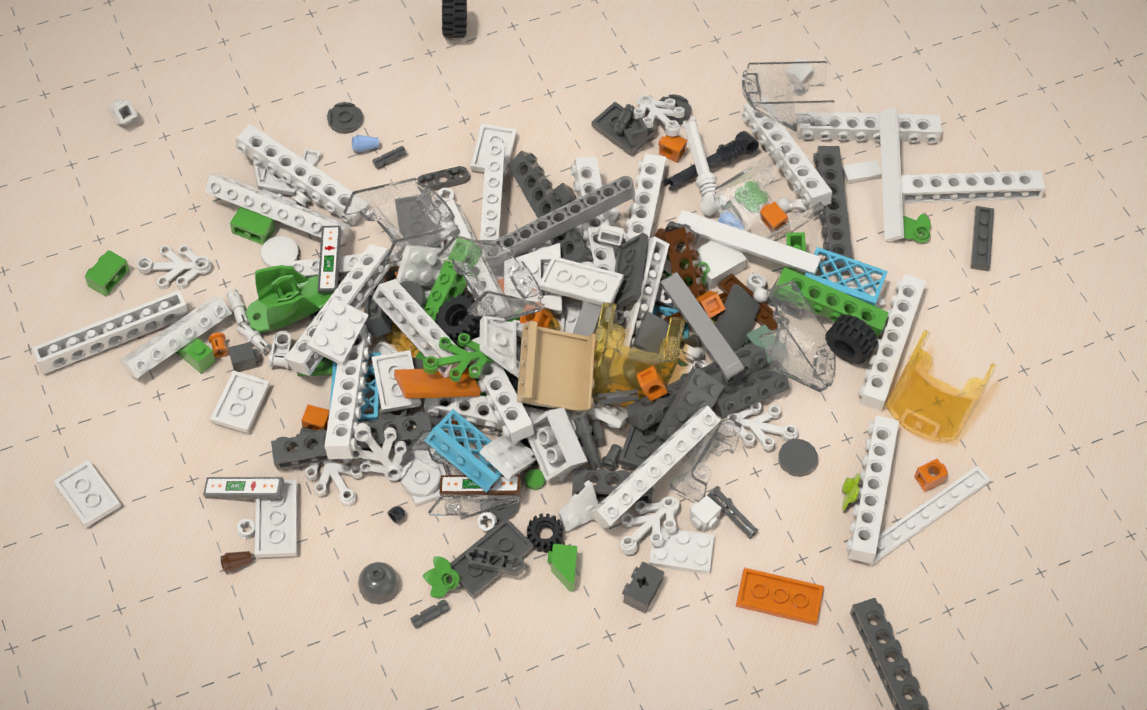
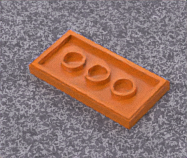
(418, 384)
(779, 596)

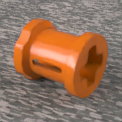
(218, 344)

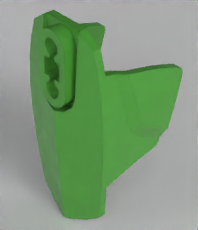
(283, 298)

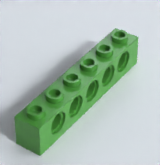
(447, 284)
(840, 301)

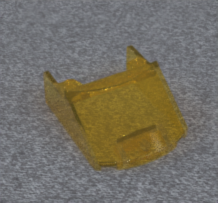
(618, 364)
(931, 405)

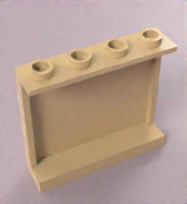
(556, 368)

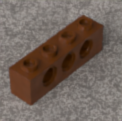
(677, 240)

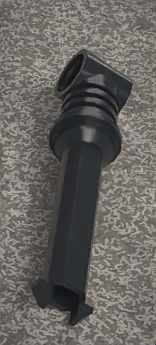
(725, 154)

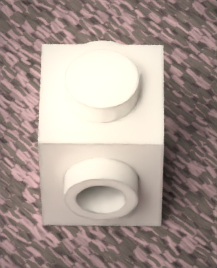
(122, 111)
(704, 514)

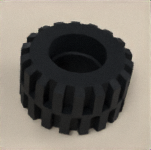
(454, 18)
(452, 313)
(851, 339)

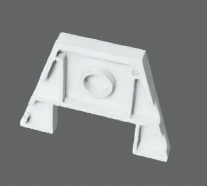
(274, 183)
(533, 262)
(499, 341)

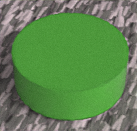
(534, 479)

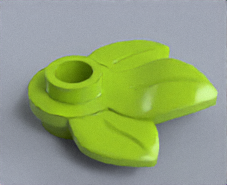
(851, 490)

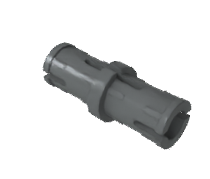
(618, 397)

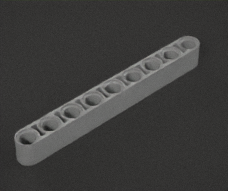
(569, 215)

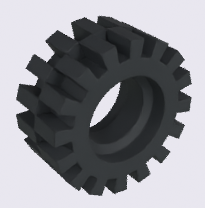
(542, 522)

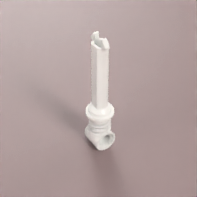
(706, 180)

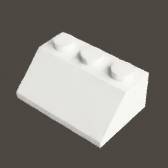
(556, 444)

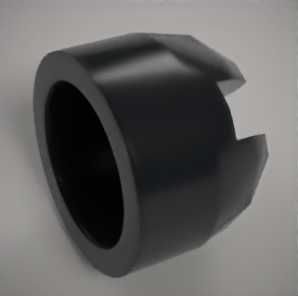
(396, 514)

